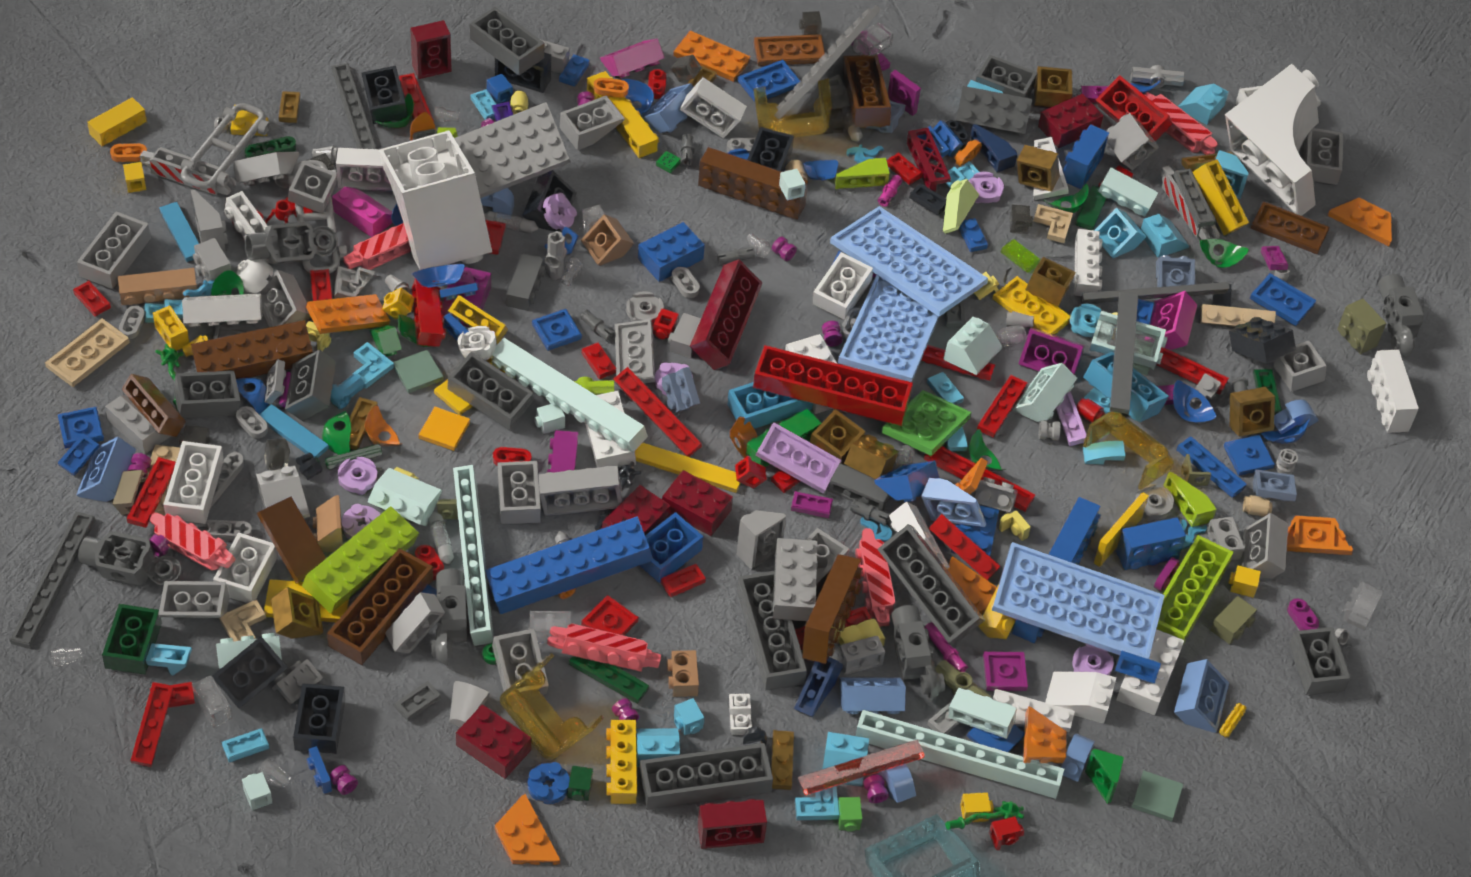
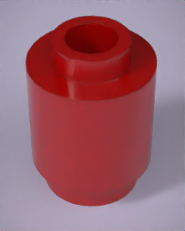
(1089, 409)

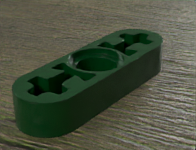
(275, 143)

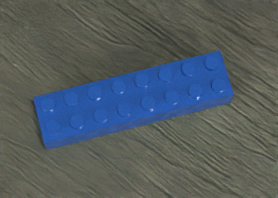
(1069, 547)
(569, 565)

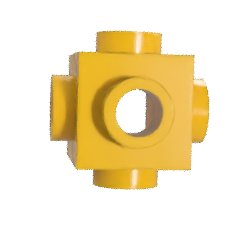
(398, 303)

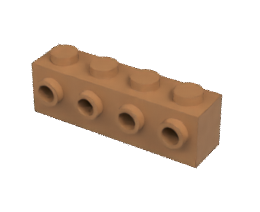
(156, 286)

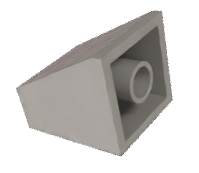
(1131, 141)

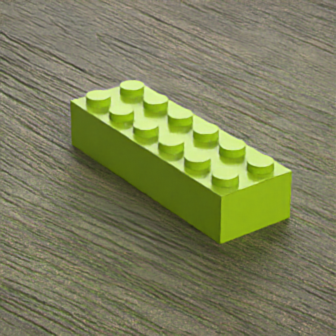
(359, 559)
(1192, 587)

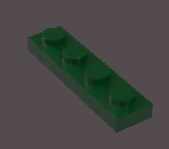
(612, 677)

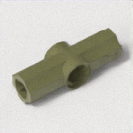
(954, 678)

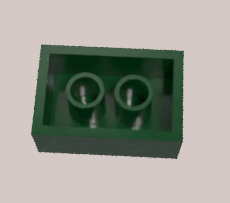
(131, 638)

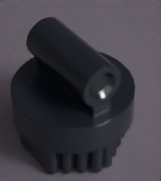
(309, 466)
(755, 735)

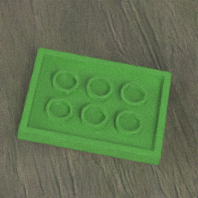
(928, 423)

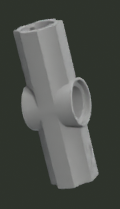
(1156, 73)
(555, 255)

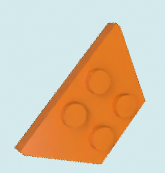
(1365, 218)
(1317, 536)
(975, 586)
(1043, 739)
(525, 836)

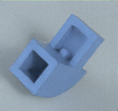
(500, 201)
(1295, 414)
(1077, 756)
(899, 783)

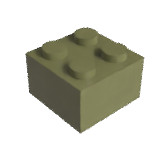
(1361, 326)

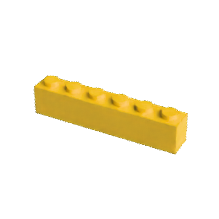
(633, 128)

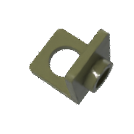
(1190, 476)
(448, 508)

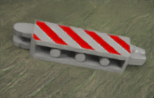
(168, 164)
(1173, 192)

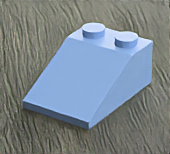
(951, 501)

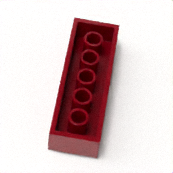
(726, 314)

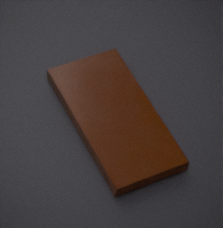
(1290, 227)
(292, 538)

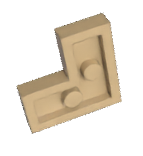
(1057, 220)
(238, 620)

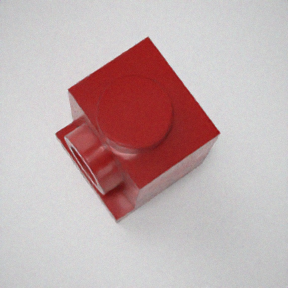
(663, 327)
(750, 472)
(1005, 832)

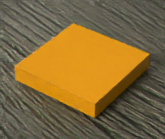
(444, 428)

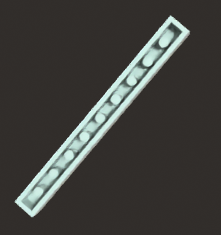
(568, 395)
(473, 555)
(963, 754)

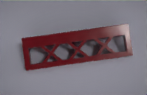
(921, 160)

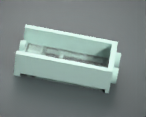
(1147, 340)

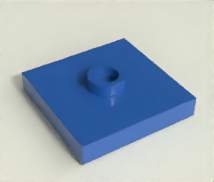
(556, 329)
(77, 422)
(1248, 455)
(994, 741)

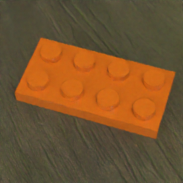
(713, 55)
(347, 313)

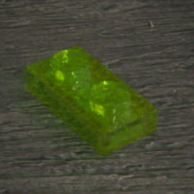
(1020, 255)

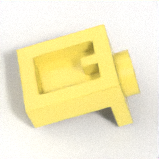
(988, 288)
(322, 340)
(1017, 524)

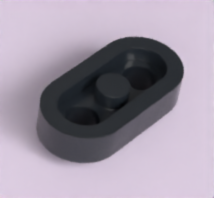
(959, 131)

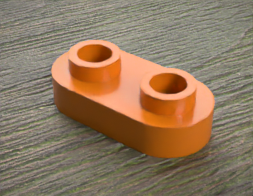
(611, 87)
(127, 152)
(968, 153)

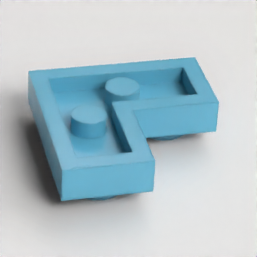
(374, 364)
(821, 807)

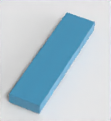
(180, 229)
(293, 431)

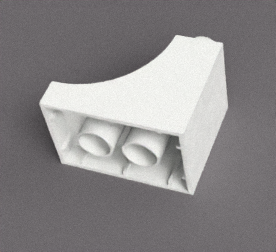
(1269, 132)
(437, 200)

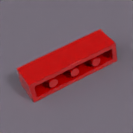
(428, 315)

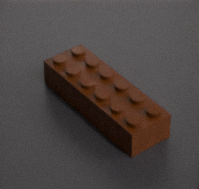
(866, 91)
(747, 182)
(254, 351)
(379, 605)
(832, 609)

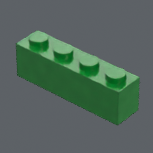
(801, 424)

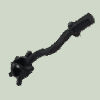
(627, 474)

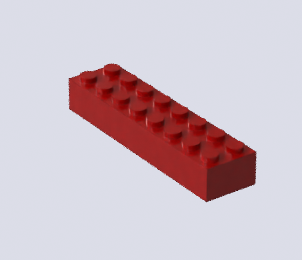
(832, 385)

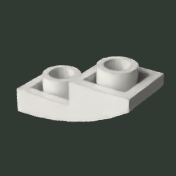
(739, 713)

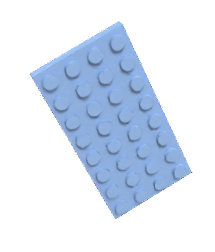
(909, 261)
(889, 333)
(1077, 602)

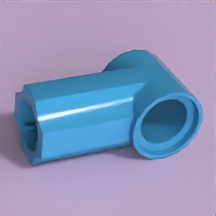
(342, 393)

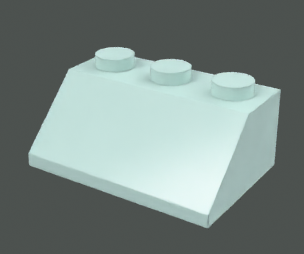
(973, 346)
(1045, 392)
(406, 495)

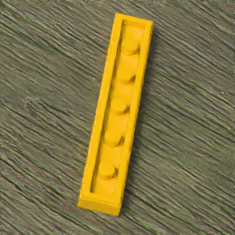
(677, 463)

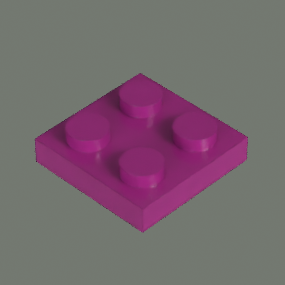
(904, 92)
(1005, 671)

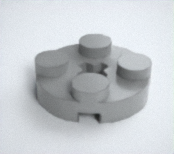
(640, 299)
(1164, 505)

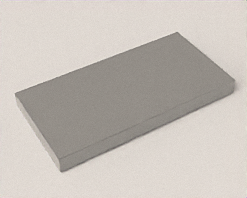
(635, 349)

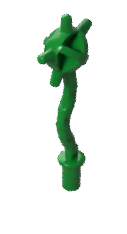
(170, 357)
(1007, 810)

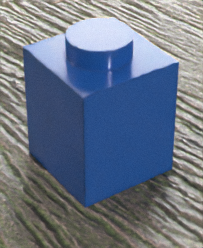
(499, 89)

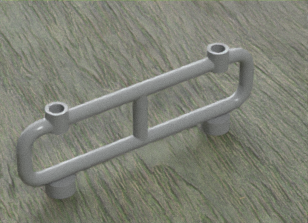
(220, 177)
(340, 251)

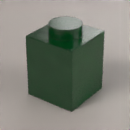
(580, 783)

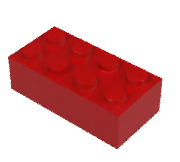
(1123, 98)

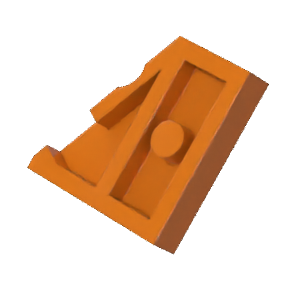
(973, 477)

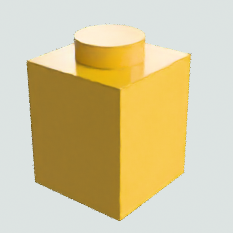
(134, 177)
(1244, 581)
(976, 803)

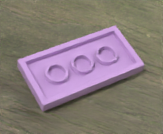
(798, 457)

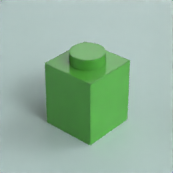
(849, 813)

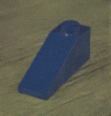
(996, 150)
(818, 686)

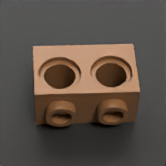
(686, 673)

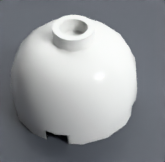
(254, 274)
(479, 341)

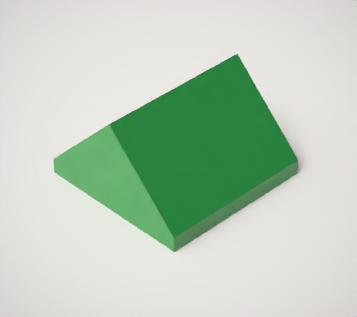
(1104, 772)

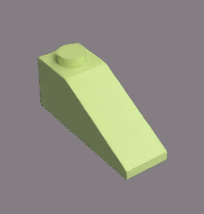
(958, 204)

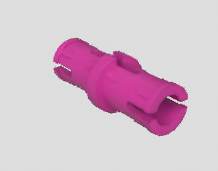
(890, 190)

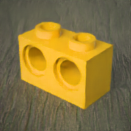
(170, 328)

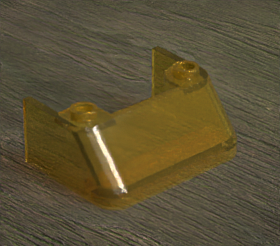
(796, 124)
(1136, 439)
(537, 716)

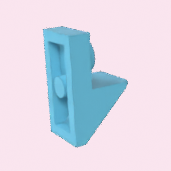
(168, 656)

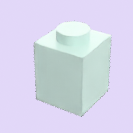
(792, 184)
(550, 418)
(257, 791)

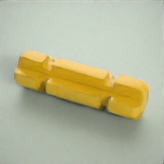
(1232, 720)

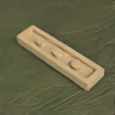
(1232, 315)

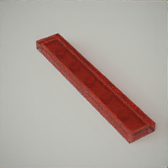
(861, 767)

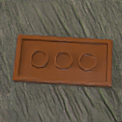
(791, 49)

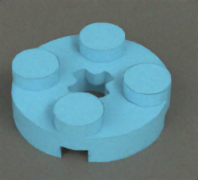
(1079, 316)

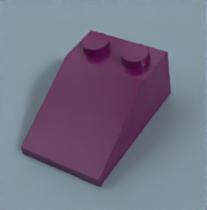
(471, 276)

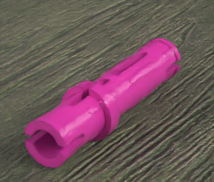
(950, 654)

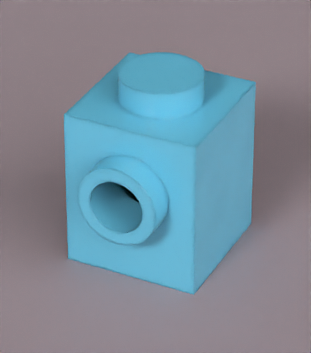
(688, 717)

